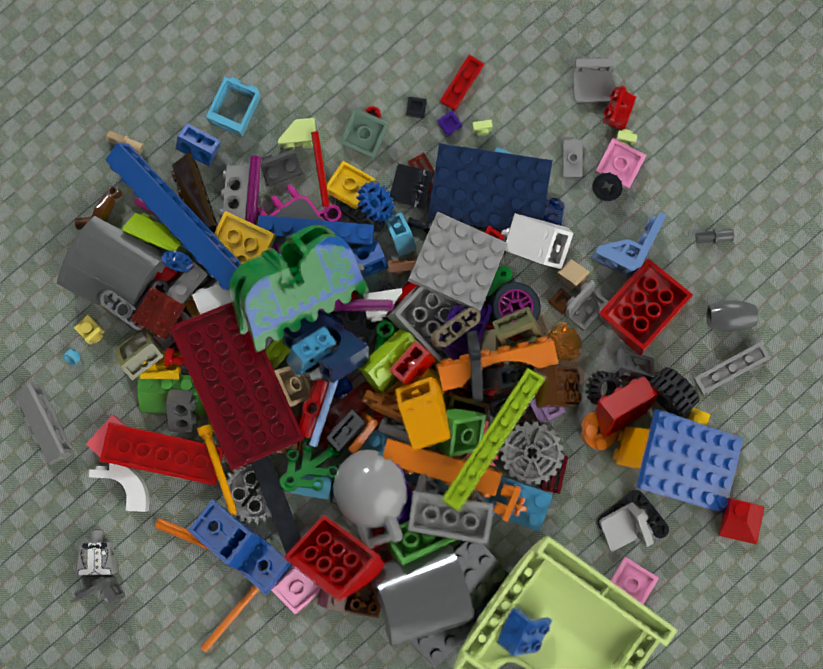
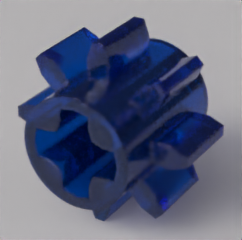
(343, 388)

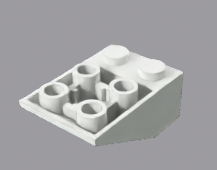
(538, 240)

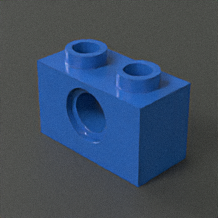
(371, 257)

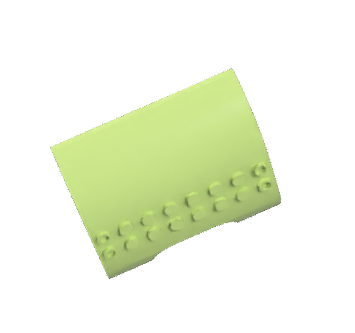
(590, 616)

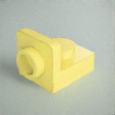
(89, 330)

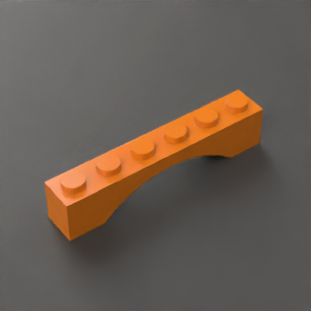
(537, 353)

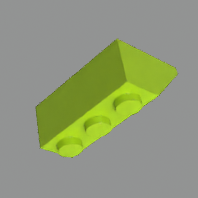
(153, 233)
(382, 360)

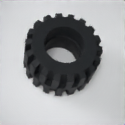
(675, 392)

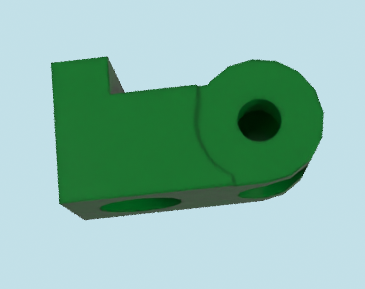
(501, 278)

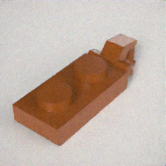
(383, 404)

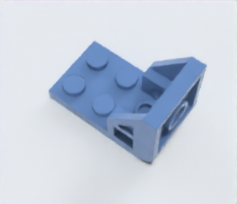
(616, 254)

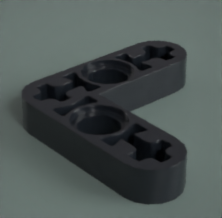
(129, 308)
(475, 366)
(625, 500)

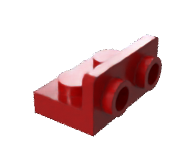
(619, 108)

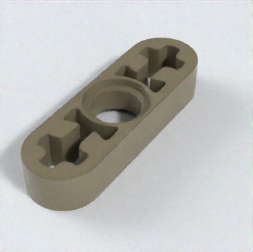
(447, 327)

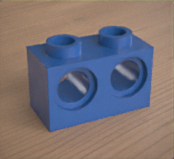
(198, 143)

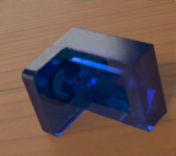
(554, 211)

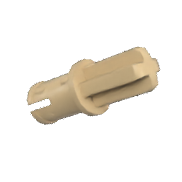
(113, 138)

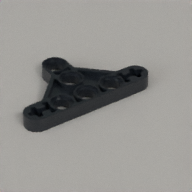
(358, 327)

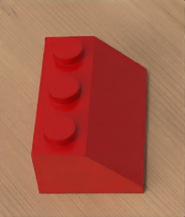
(625, 406)

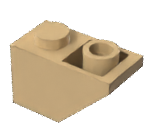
(573, 275)

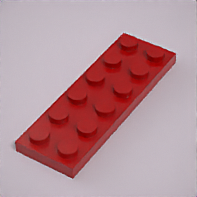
(159, 453)

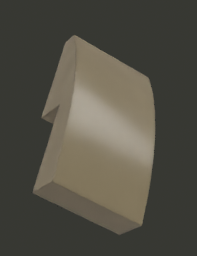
(490, 342)

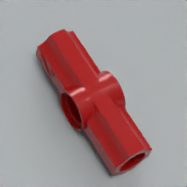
(316, 396)

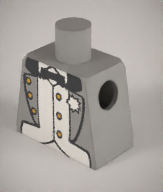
(96, 556)

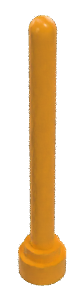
(206, 433)

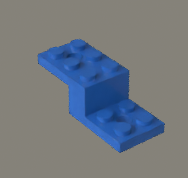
(239, 546)

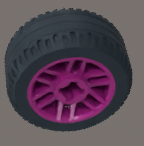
(511, 295)

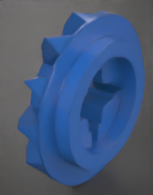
(177, 261)

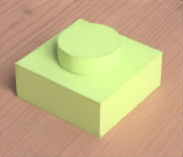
(482, 127)
(626, 137)

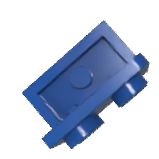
(523, 634)

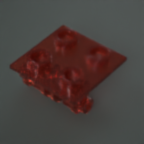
(158, 313)

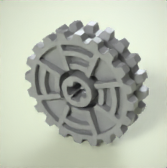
(547, 453)

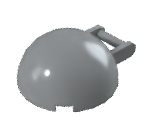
(370, 495)

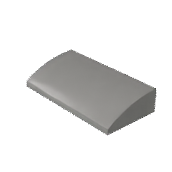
(436, 518)

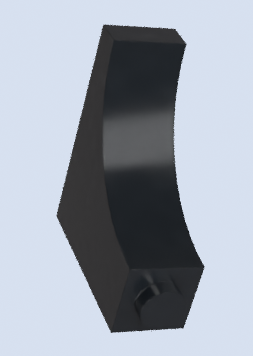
(502, 377)

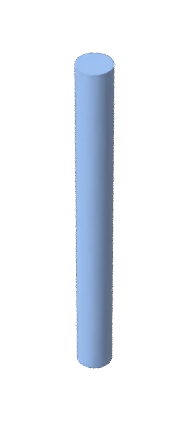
(323, 413)

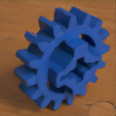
(375, 201)

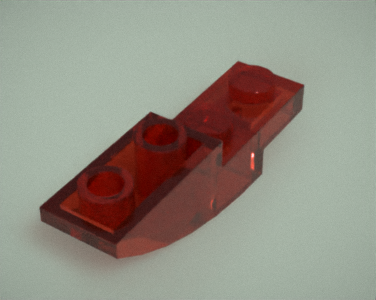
(341, 410)

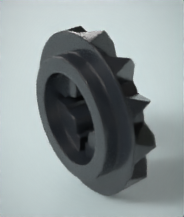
(603, 193)

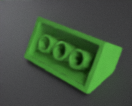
(154, 394)
(414, 544)

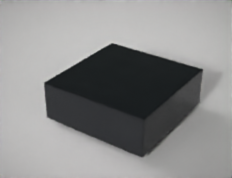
(416, 107)

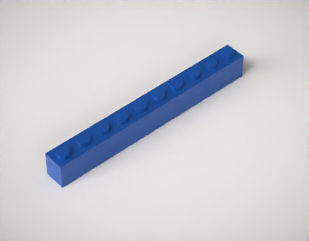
(173, 213)

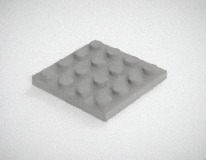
(457, 261)

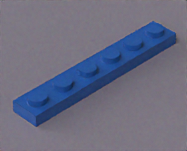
(349, 232)

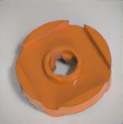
(590, 436)

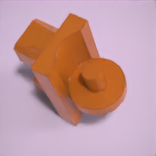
(505, 510)

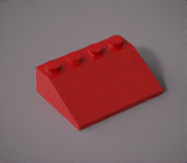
(645, 306)
(334, 559)

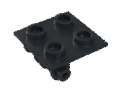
(411, 185)

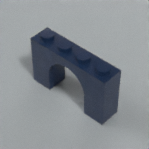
(341, 361)

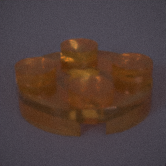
(562, 333)

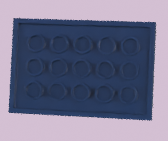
(488, 186)

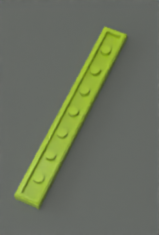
(493, 440)

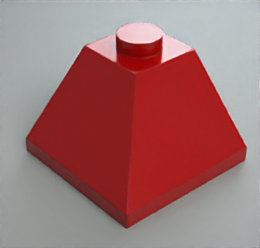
(741, 521)

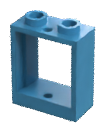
(313, 348)

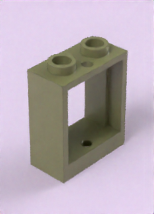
(524, 320)
(131, 358)

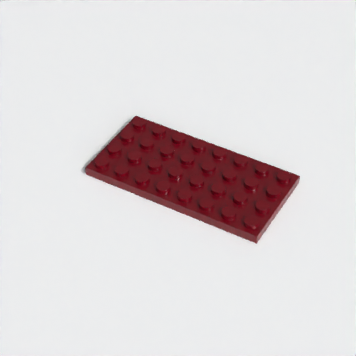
(236, 387)

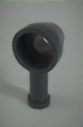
(421, 225)

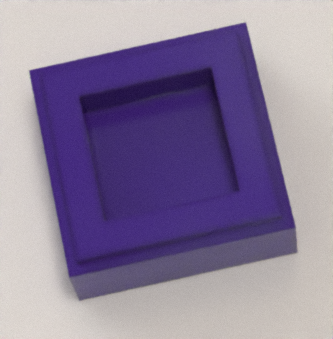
(449, 123)

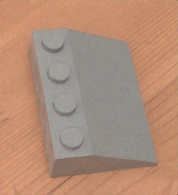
(421, 315)

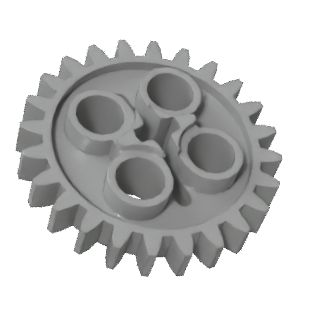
(238, 481)

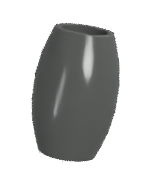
(732, 315)

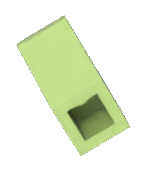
(298, 134)

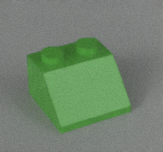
(465, 431)

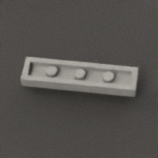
(731, 368)

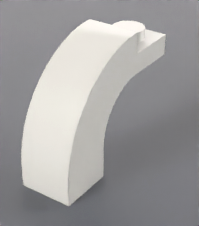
(133, 483)

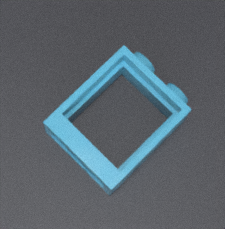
(225, 123)

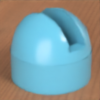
(72, 356)

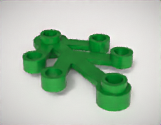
(308, 468)

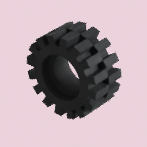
(596, 383)

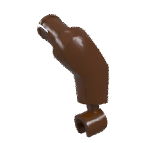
(102, 209)

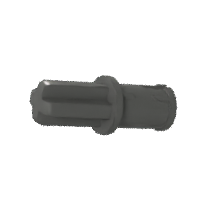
(714, 236)

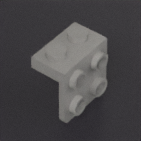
(593, 79)
(585, 306)
(625, 526)

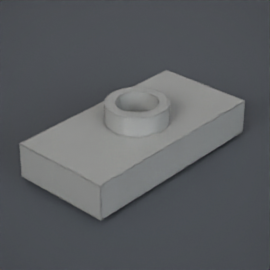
(572, 158)

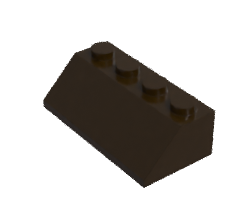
(193, 190)

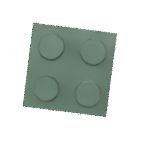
(364, 132)

